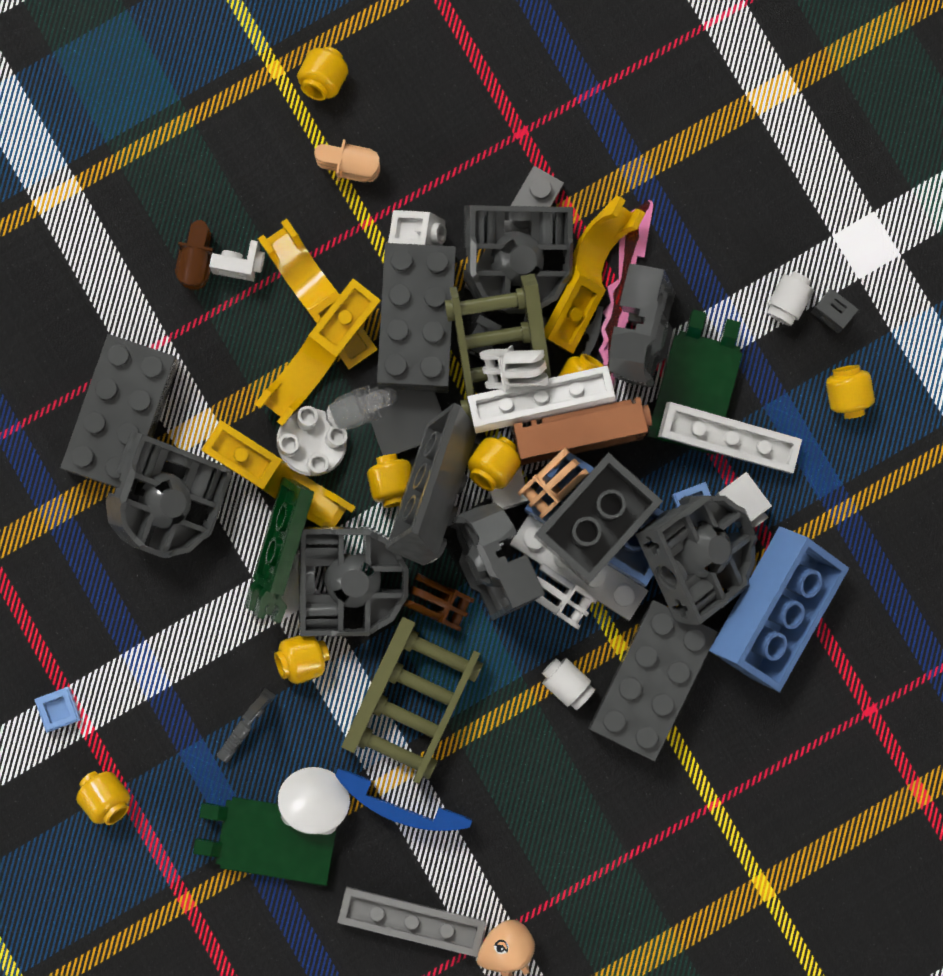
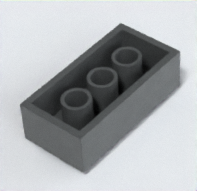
(414, 317)
(121, 399)
(652, 681)

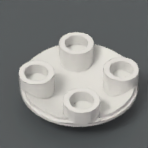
(310, 443)
(313, 801)

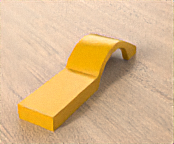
(311, 286)
(585, 286)
(319, 351)
(267, 470)

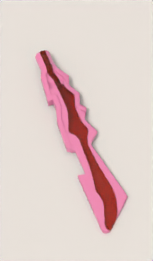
(630, 247)

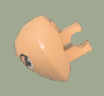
(507, 948)

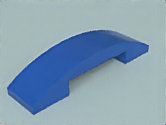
(359, 786)

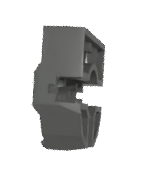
(548, 230)
(649, 301)
(173, 535)
(689, 550)
(501, 583)
(325, 612)

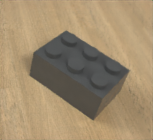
(598, 518)

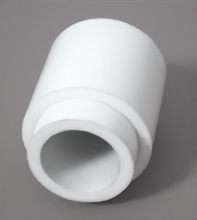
(790, 298)
(567, 683)

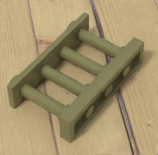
(530, 331)
(377, 704)

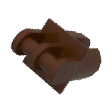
(194, 257)
(442, 603)

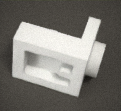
(417, 228)
(232, 264)

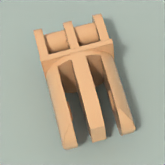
(349, 161)
(550, 486)

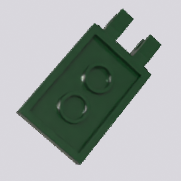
(698, 373)
(279, 550)
(262, 844)

